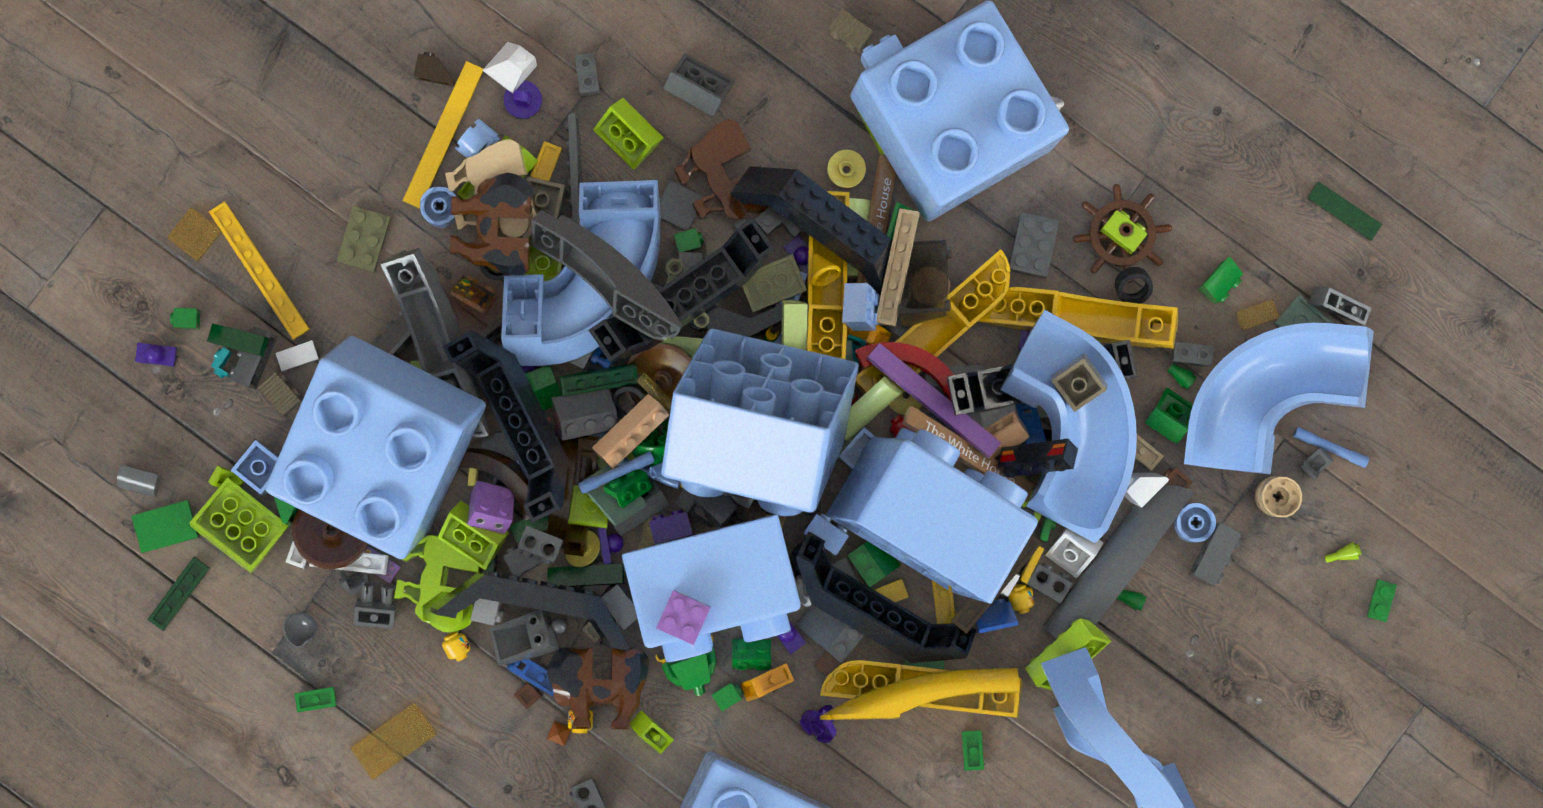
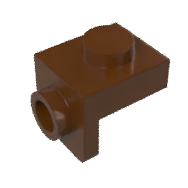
(1177, 477)

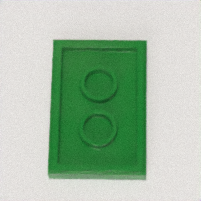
(164, 526)

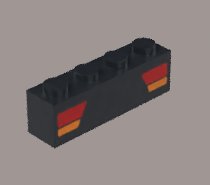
(1037, 458)

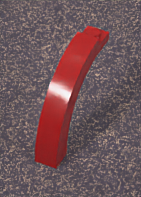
(911, 356)

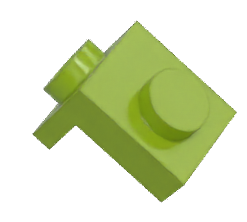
(221, 474)

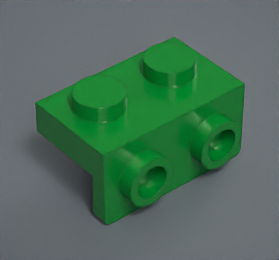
(628, 487)
(751, 654)

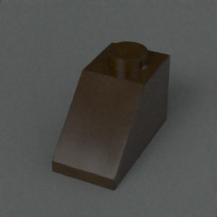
(430, 69)

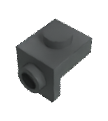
(1316, 463)
(353, 583)

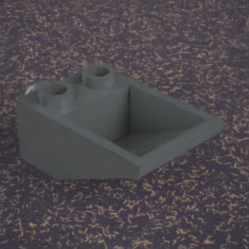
(526, 637)

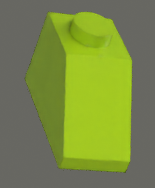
(651, 732)

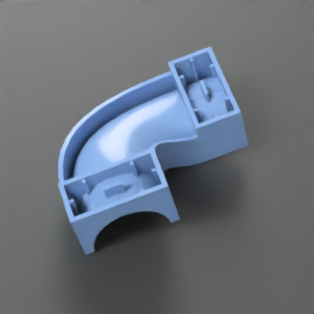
(552, 318)
(1264, 381)
(1101, 430)
(1095, 733)

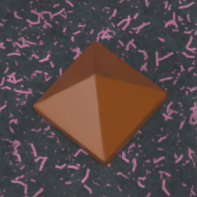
(559, 733)

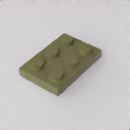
(364, 239)
(774, 283)

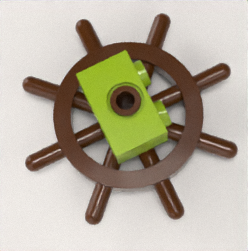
(1122, 231)

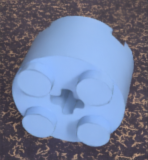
(476, 139)
(429, 208)
(1201, 532)

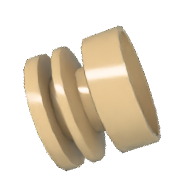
(1289, 499)

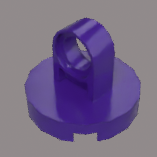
(524, 101)
(822, 729)

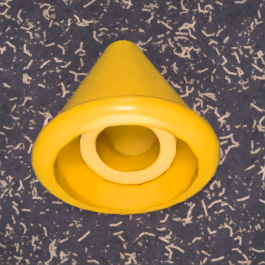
(823, 271)

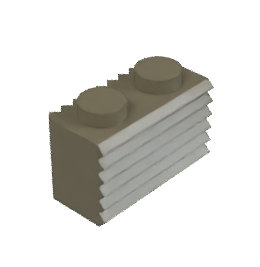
(850, 31)
(279, 393)

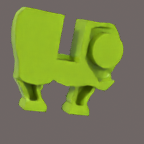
(433, 583)

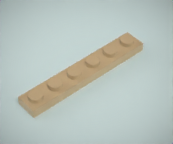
(897, 267)

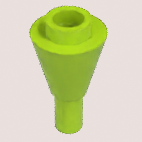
(1348, 552)

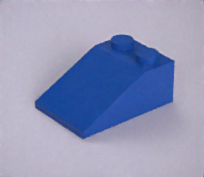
(996, 617)

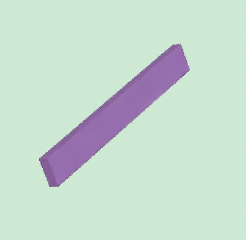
(933, 400)

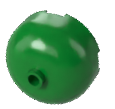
(653, 443)

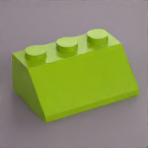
(628, 133)
(472, 542)

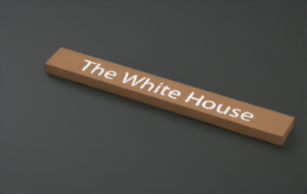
(880, 199)
(969, 455)

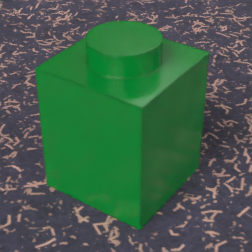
(689, 240)
(185, 318)
(727, 696)

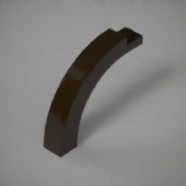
(586, 466)
(501, 467)
(559, 519)

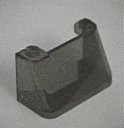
(926, 283)

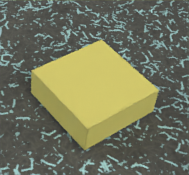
(473, 476)

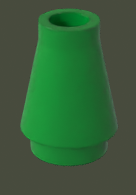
(1182, 376)
(1133, 599)

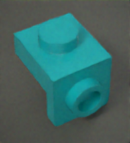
(221, 358)

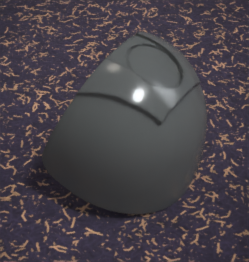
(299, 629)

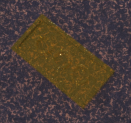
(393, 741)

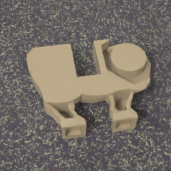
(493, 160)

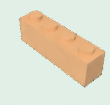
(630, 431)
(1008, 431)

